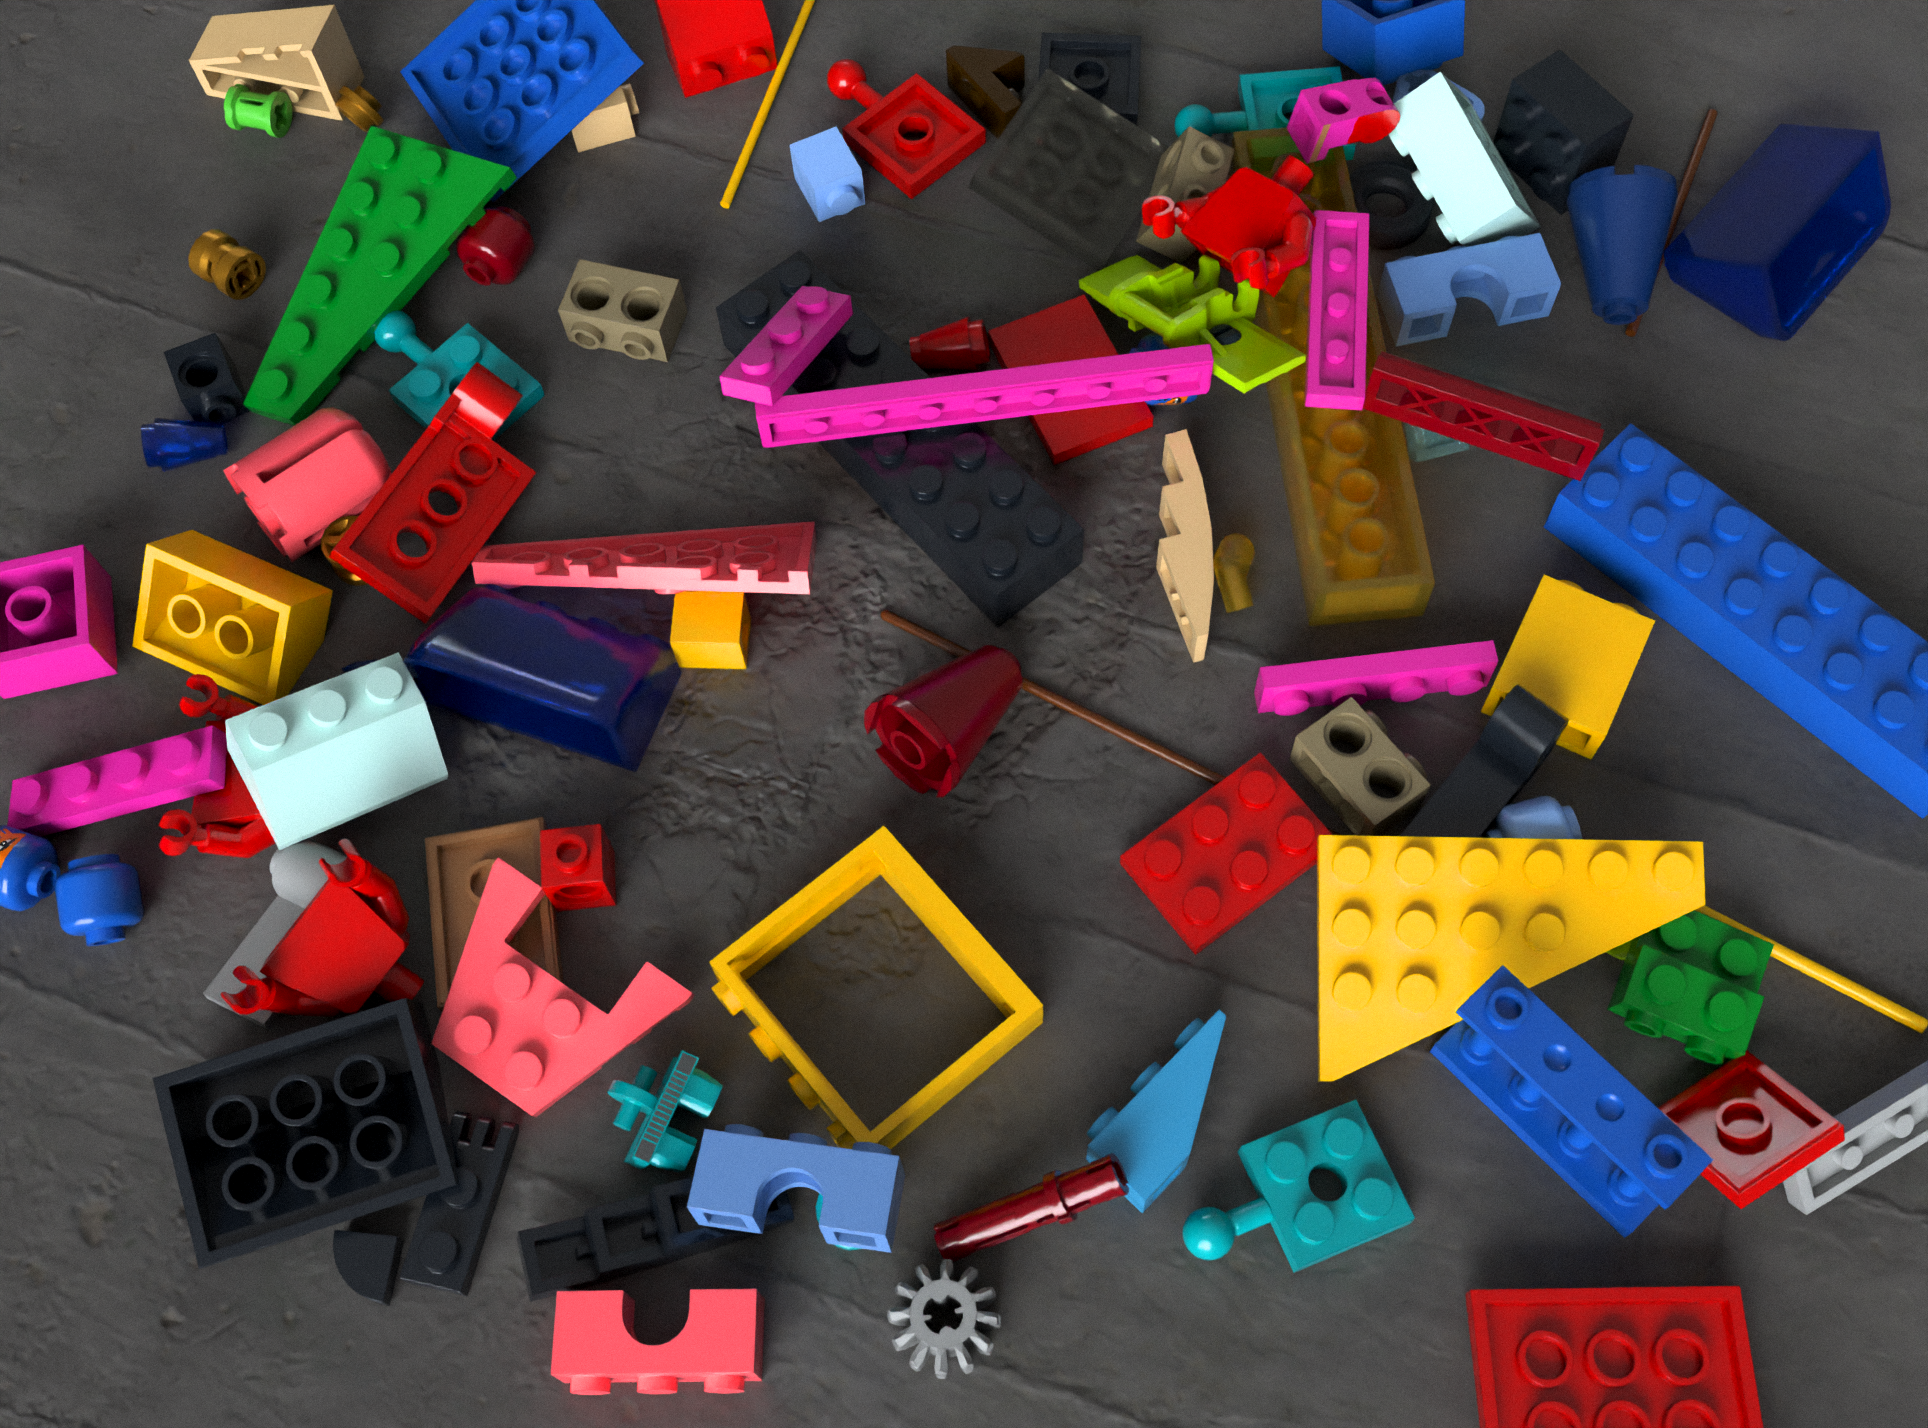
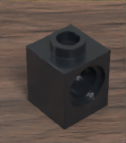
(207, 380)

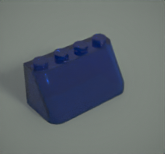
(1785, 227)
(546, 674)

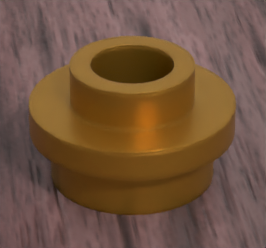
(359, 107)

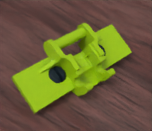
(1194, 315)

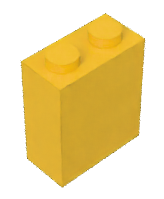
(1575, 658)

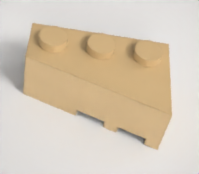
(280, 51)

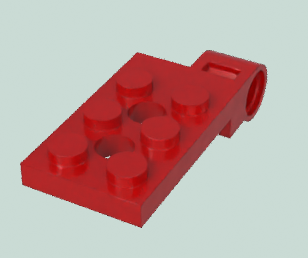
(451, 458)

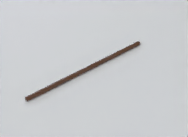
(1683, 191)

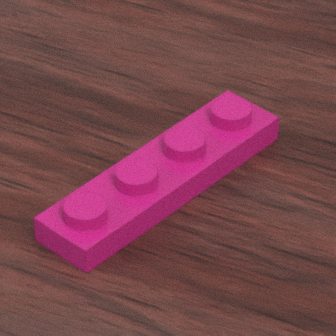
(1337, 311)
(1392, 675)
(119, 782)

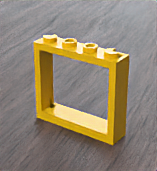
(812, 904)

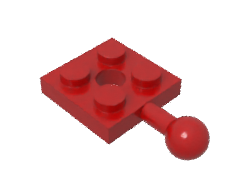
(908, 108)

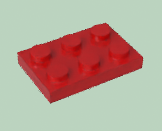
(1226, 853)

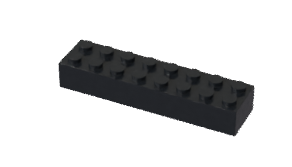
(940, 484)

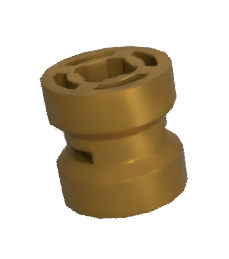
(234, 268)

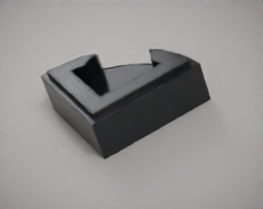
(368, 1263)

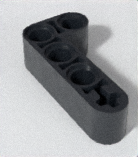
(1493, 770)

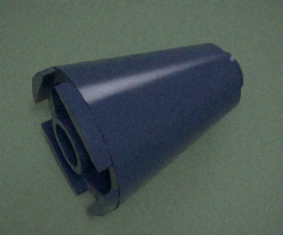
(1621, 236)

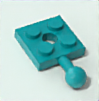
(1262, 101)
(440, 371)
(1304, 1224)

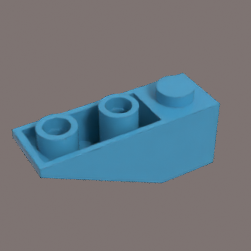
(1160, 1123)

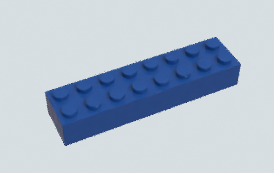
(1756, 606)

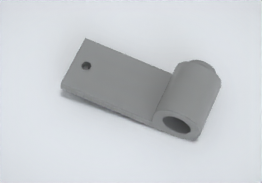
(296, 881)

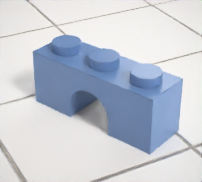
(1507, 275)
(744, 1172)

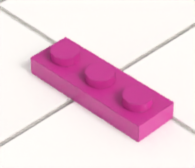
(786, 345)

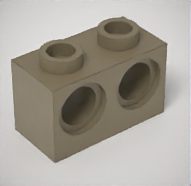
(1186, 171)
(623, 310)
(1346, 778)

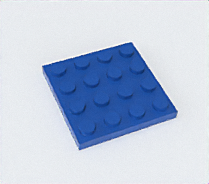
(519, 76)

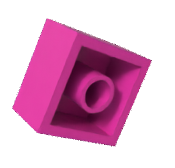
(55, 621)

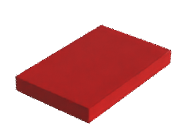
(1061, 335)

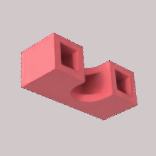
(600, 1347)

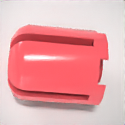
(310, 479)

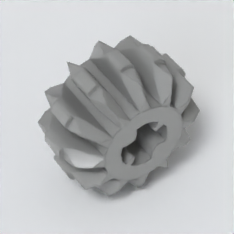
(940, 1295)

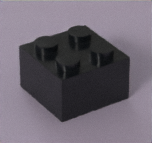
(1559, 127)

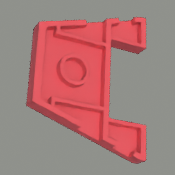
(524, 1025)

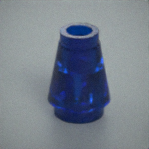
(182, 442)

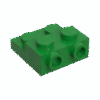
(1694, 985)

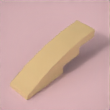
(1187, 551)

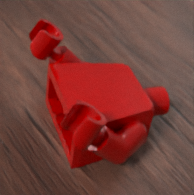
(1247, 224)
(227, 818)
(336, 948)

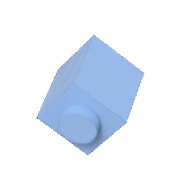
(827, 174)

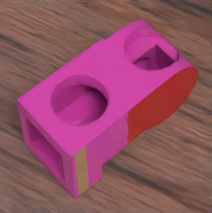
(1341, 116)

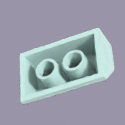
(1459, 166)
(336, 750)

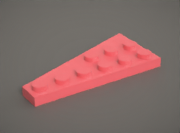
(719, 559)

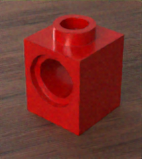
(578, 867)

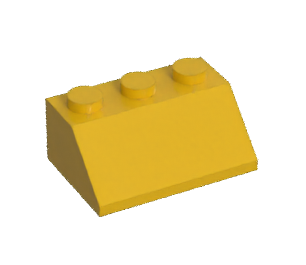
(228, 615)

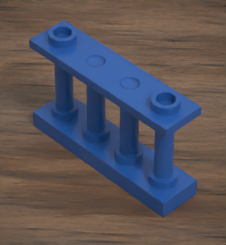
(1568, 1103)

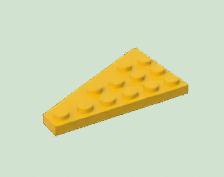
(1429, 919)

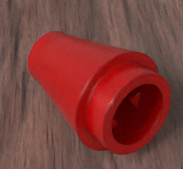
(952, 346)

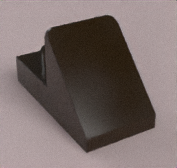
(987, 83)

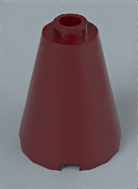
(944, 718)

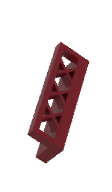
(1482, 416)

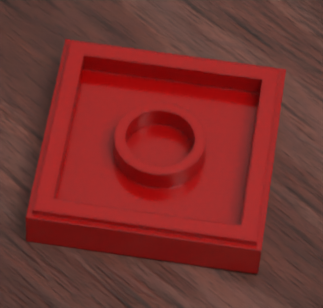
(1752, 1127)

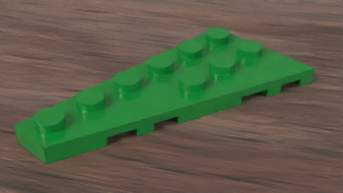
(374, 254)

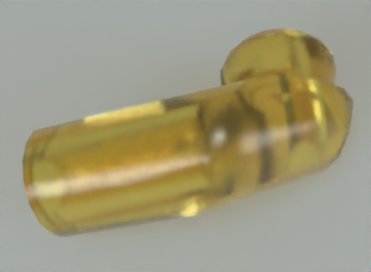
(1231, 568)

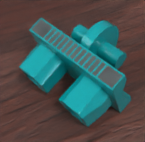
(681, 1087)

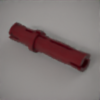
(1052, 1200)

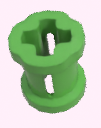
(258, 110)

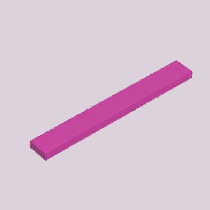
(986, 396)

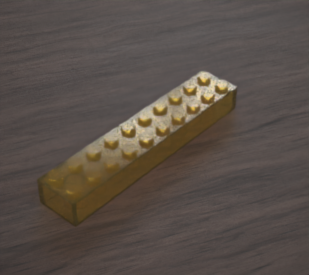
(1340, 468)

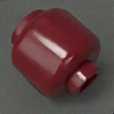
(496, 247)

